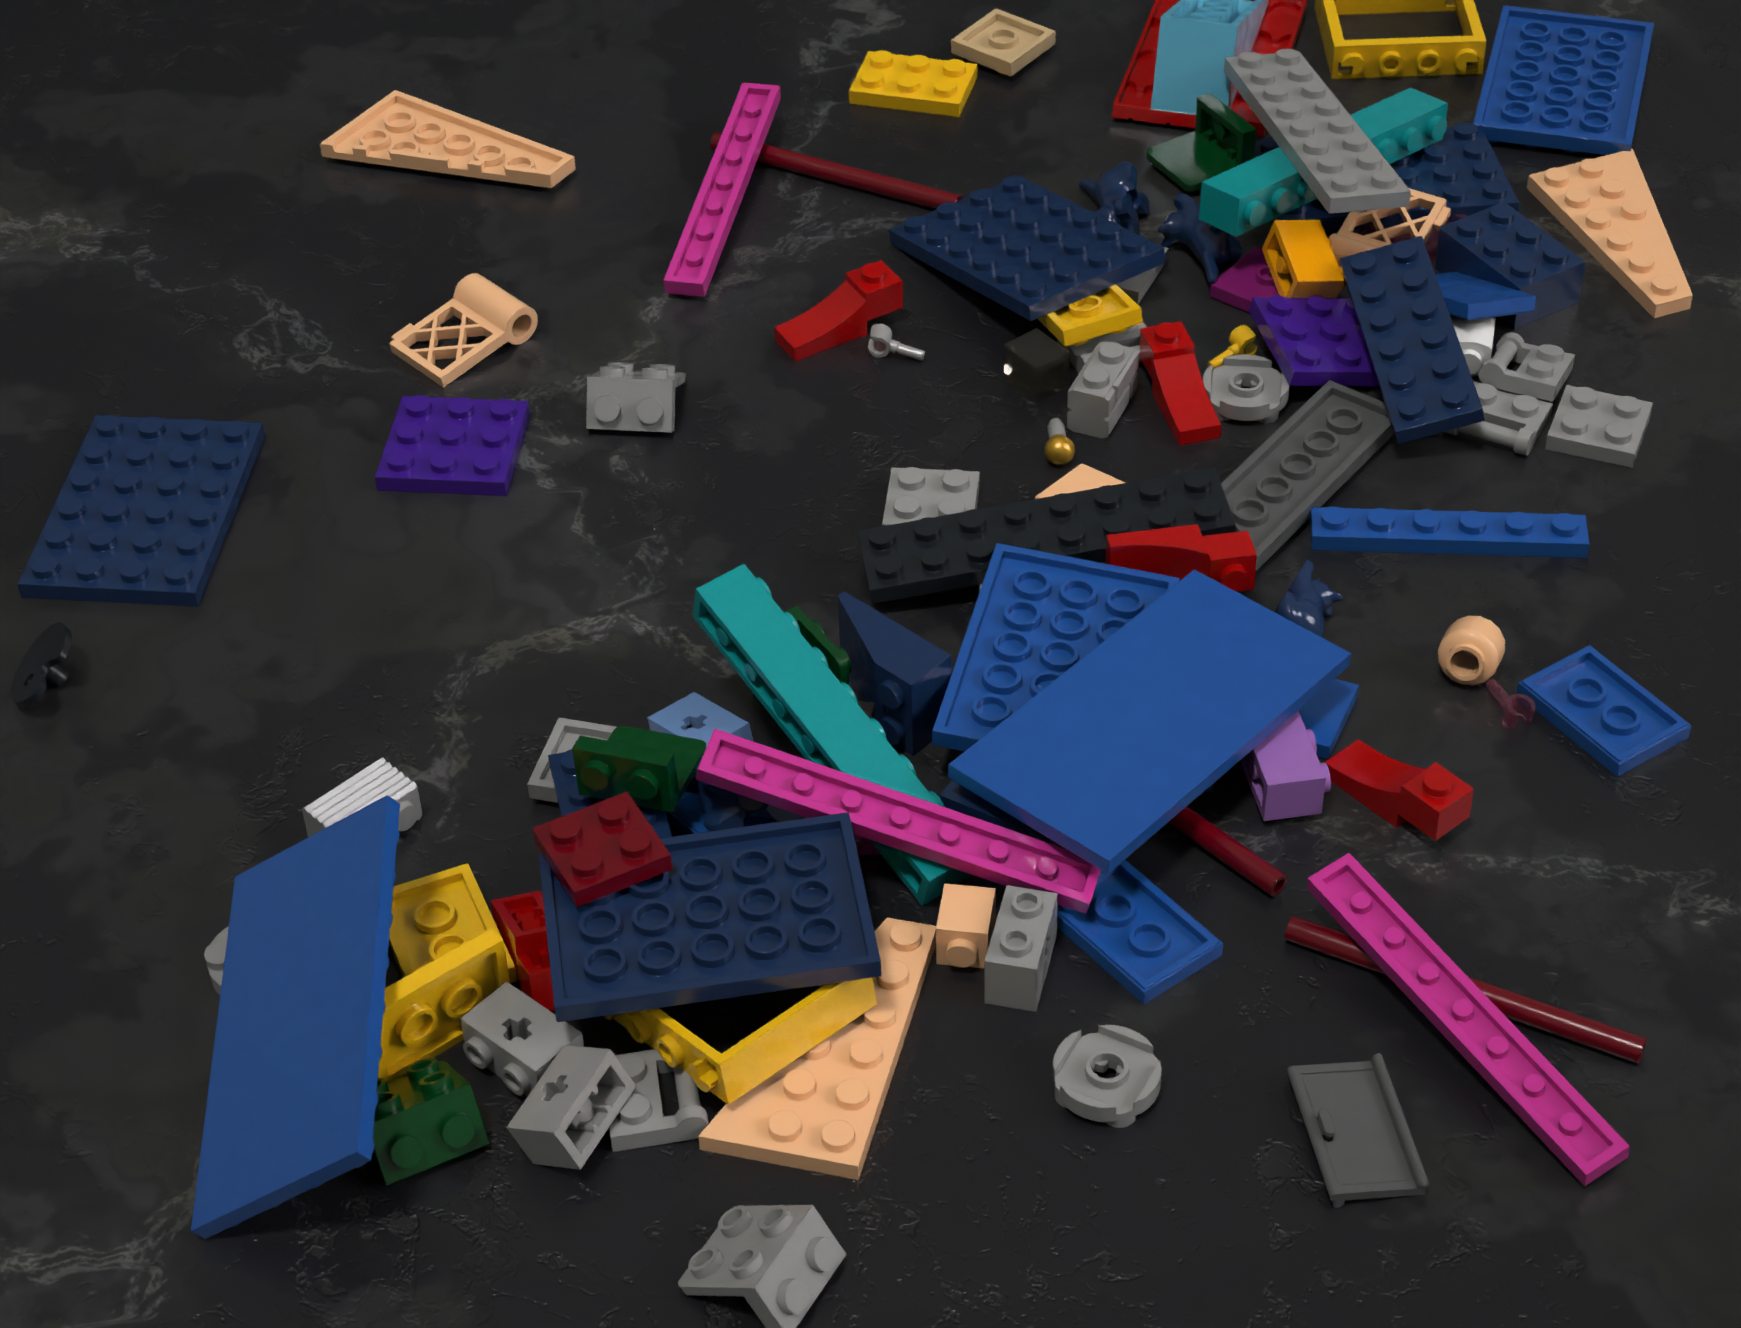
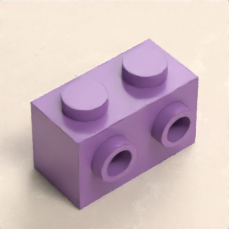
(1287, 772)

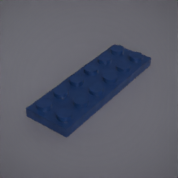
(1411, 340)

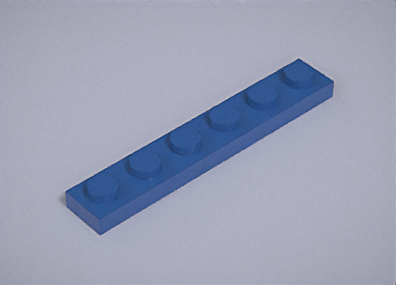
(1449, 532)

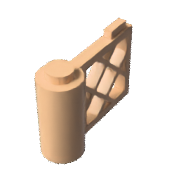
(1349, 243)
(483, 312)

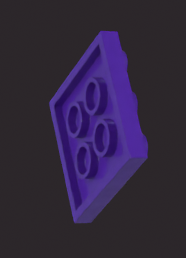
(1314, 340)
(453, 446)

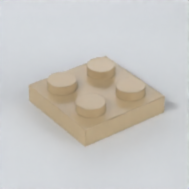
(1003, 42)

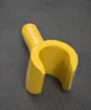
(1241, 343)

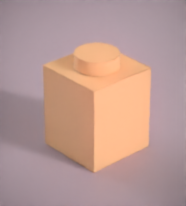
(965, 925)

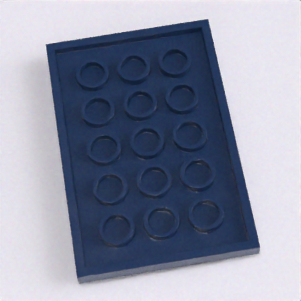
(1455, 168)
(1026, 247)
(143, 511)
(728, 921)

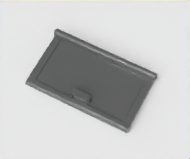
(1366, 1128)

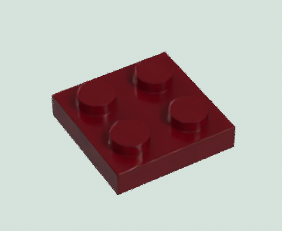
(602, 849)

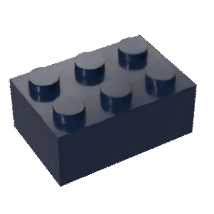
(1513, 253)

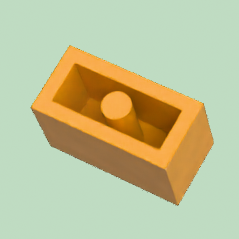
(1302, 260)

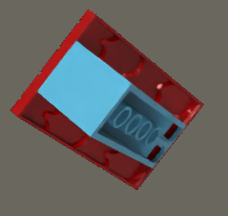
(1186, 51)

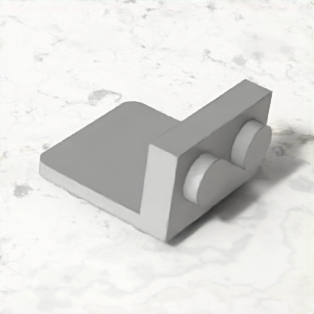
(632, 399)
(769, 1256)

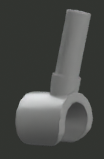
(882, 343)

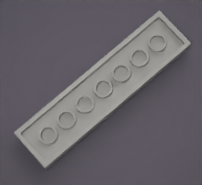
(1316, 132)

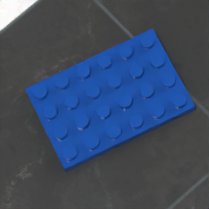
(1564, 81)
(1030, 627)

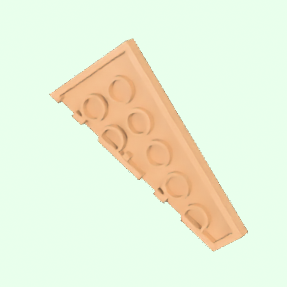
(434, 139)
(1617, 221)
(829, 1100)

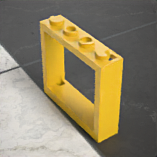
(1401, 55)
(760, 1053)

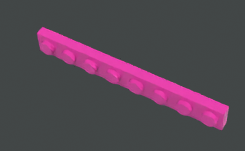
(722, 190)
(897, 819)
(1469, 1020)

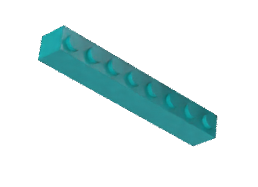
(1272, 186)
(812, 704)

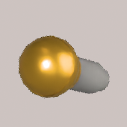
(1058, 448)

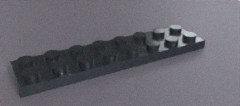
(958, 547)

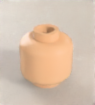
(1471, 650)

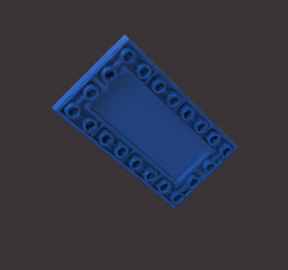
(1149, 719)
(299, 1020)

